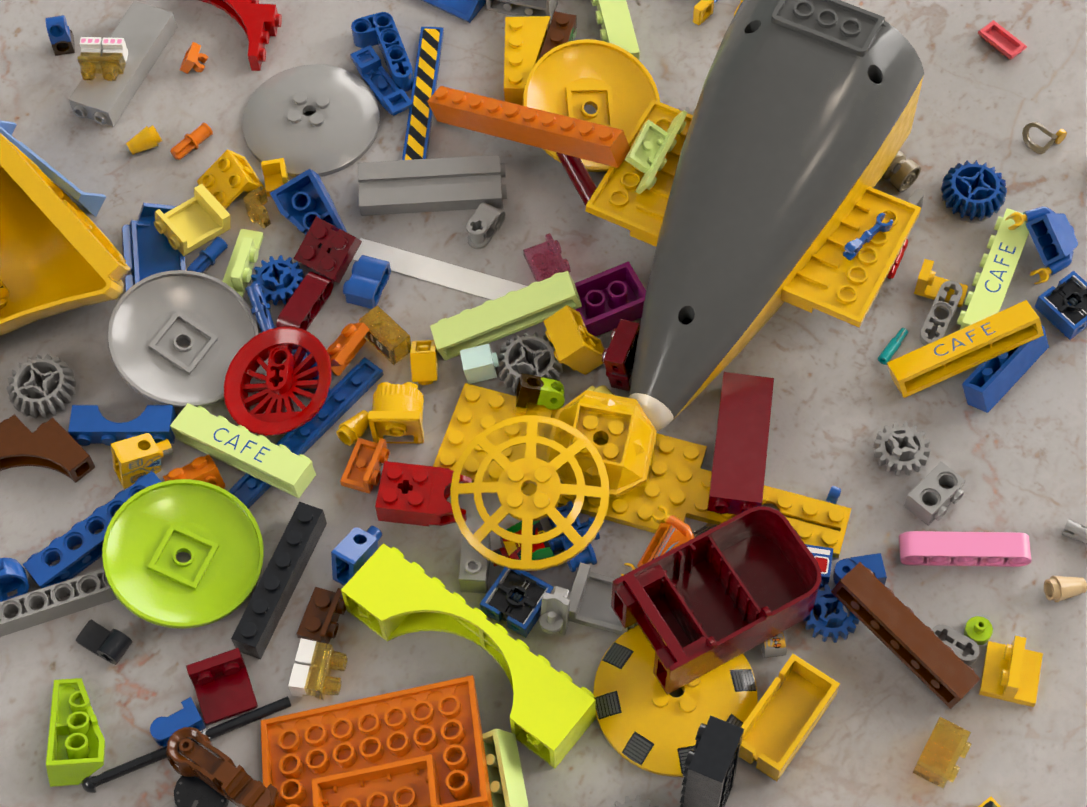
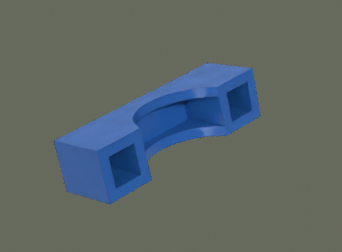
(90, 427)

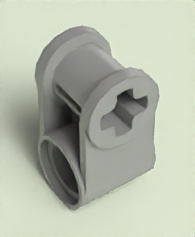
(484, 225)

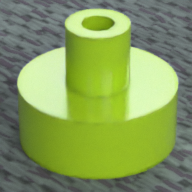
(978, 629)

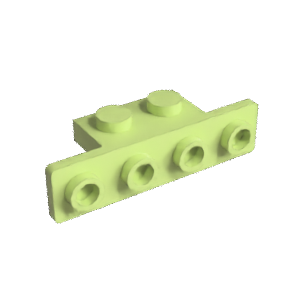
(651, 147)
(243, 260)

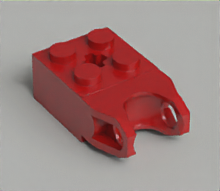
(416, 494)

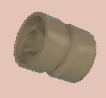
(902, 172)

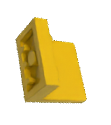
(229, 178)

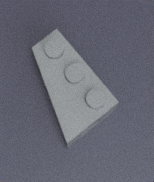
(523, 8)

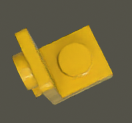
(929, 284)

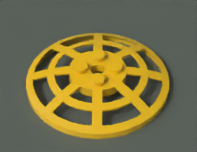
(533, 507)

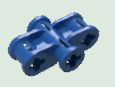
(562, 542)

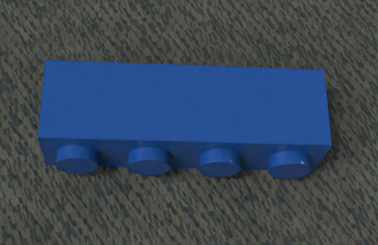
(998, 375)

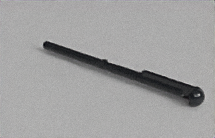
(89, 783)

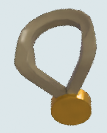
(1056, 138)

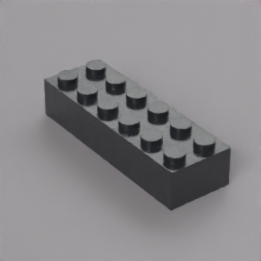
(712, 765)

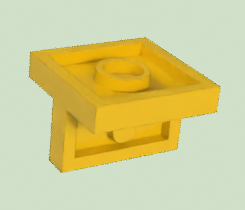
(1011, 672)

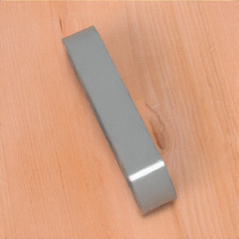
(940, 304)

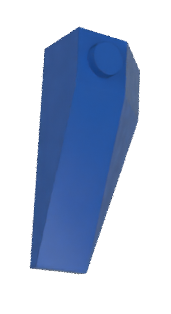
(305, 199)

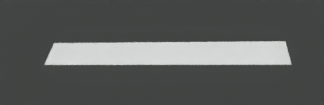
(438, 271)

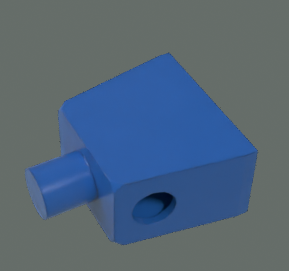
(354, 553)

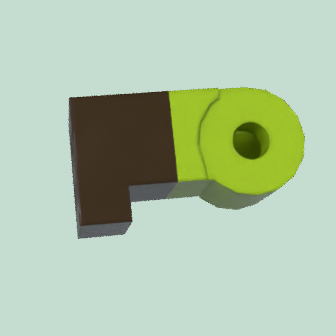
(539, 391)

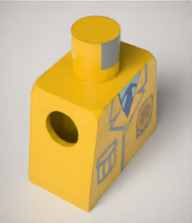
(138, 457)

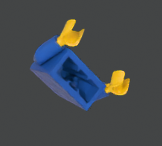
(1051, 236)

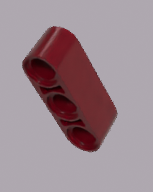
(306, 302)

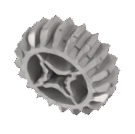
(536, 352)
(27, 393)

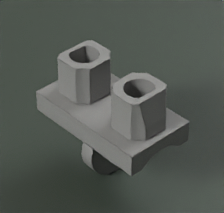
(555, 611)

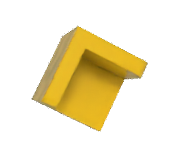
(274, 174)

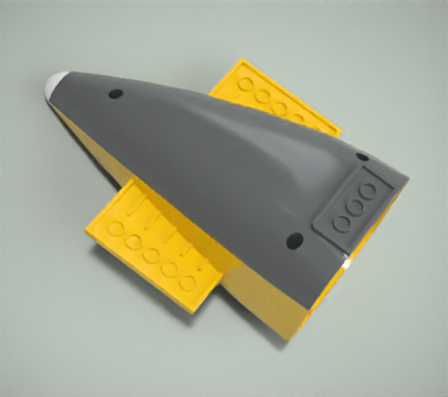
(767, 189)

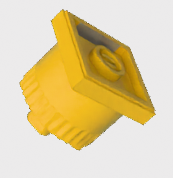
(397, 414)

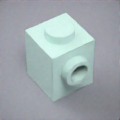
(479, 363)

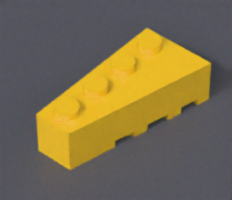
(522, 50)

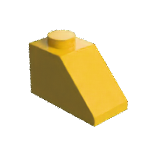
(424, 362)

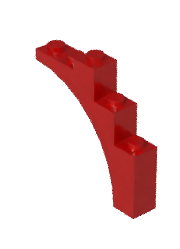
(257, 21)

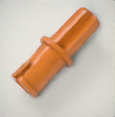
(191, 141)

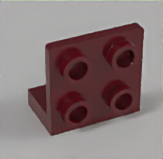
(222, 686)

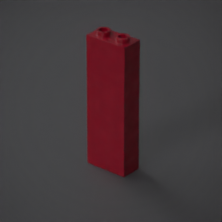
(740, 443)

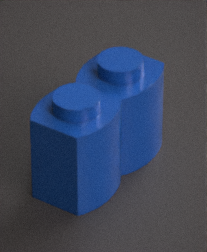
(367, 281)

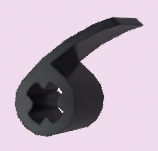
(104, 643)

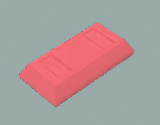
(1002, 40)

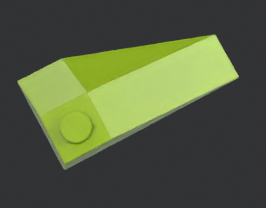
(74, 736)

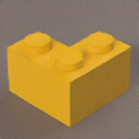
(572, 341)

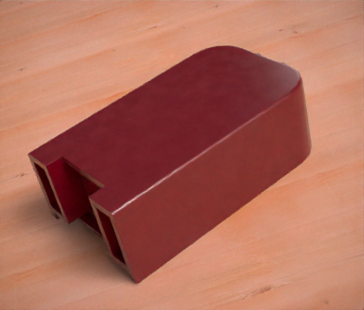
(719, 594)

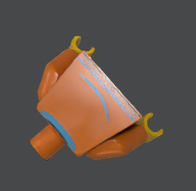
(667, 537)

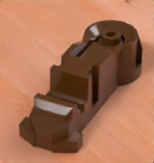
(216, 769)

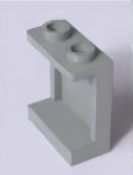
(592, 601)

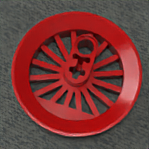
(280, 383)

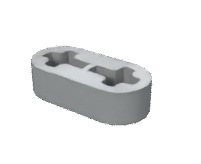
(958, 643)

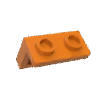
(346, 346)
(365, 464)
(199, 469)

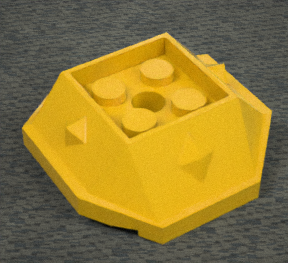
(628, 438)

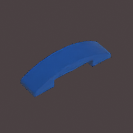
(375, 76)

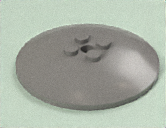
(326, 141)
(174, 308)

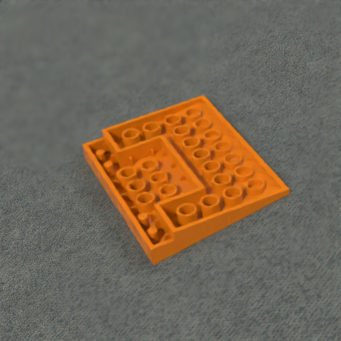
(382, 751)

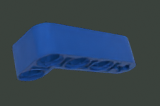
(382, 31)

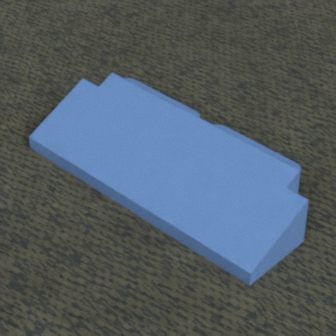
(90, 201)

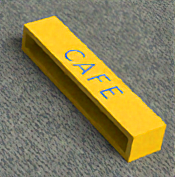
(965, 348)

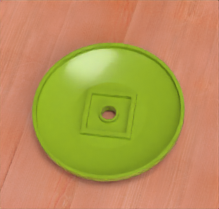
(174, 519)

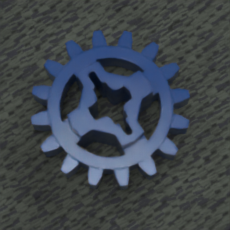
(289, 276)
(835, 624)

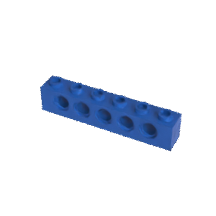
(82, 532)

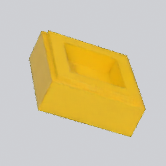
(702, 11)

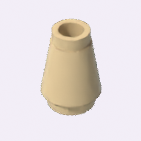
(1061, 587)

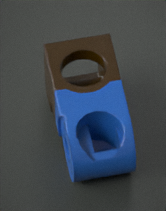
(60, 33)

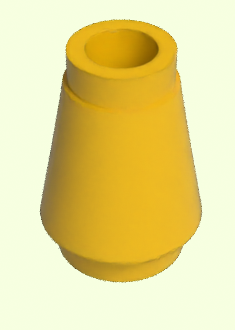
(144, 140)
(353, 428)

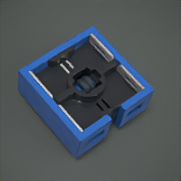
(1066, 305)
(515, 599)

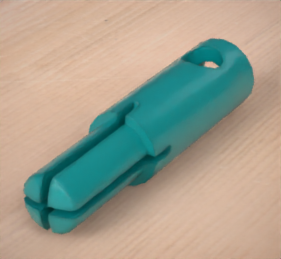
(892, 347)

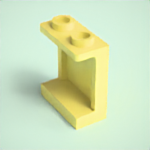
(193, 221)

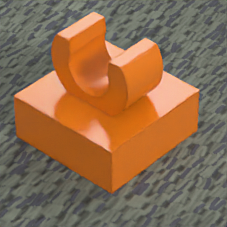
(191, 59)

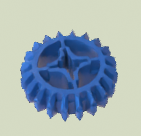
(963, 180)

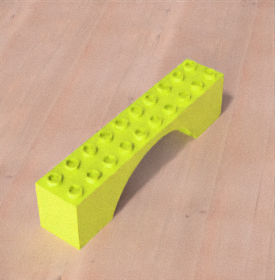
(401, 599)

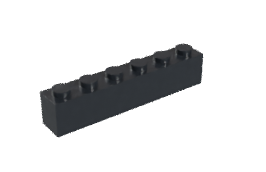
(279, 580)

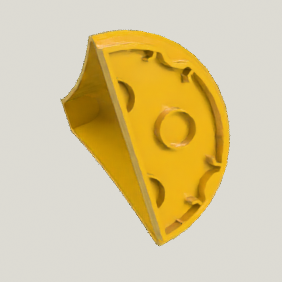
(48, 247)

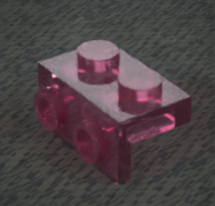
(546, 259)

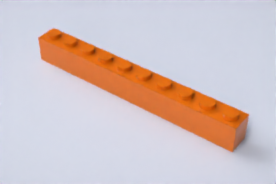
(530, 126)

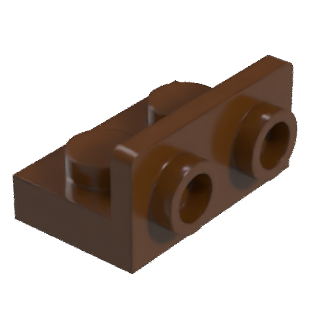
(322, 616)

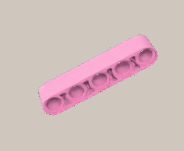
(964, 548)

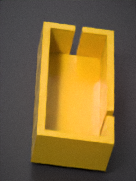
(786, 716)

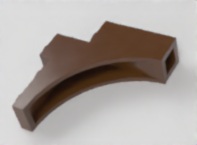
(46, 448)

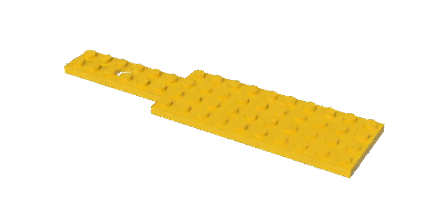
(672, 479)

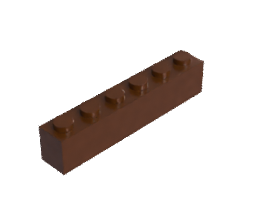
(905, 635)

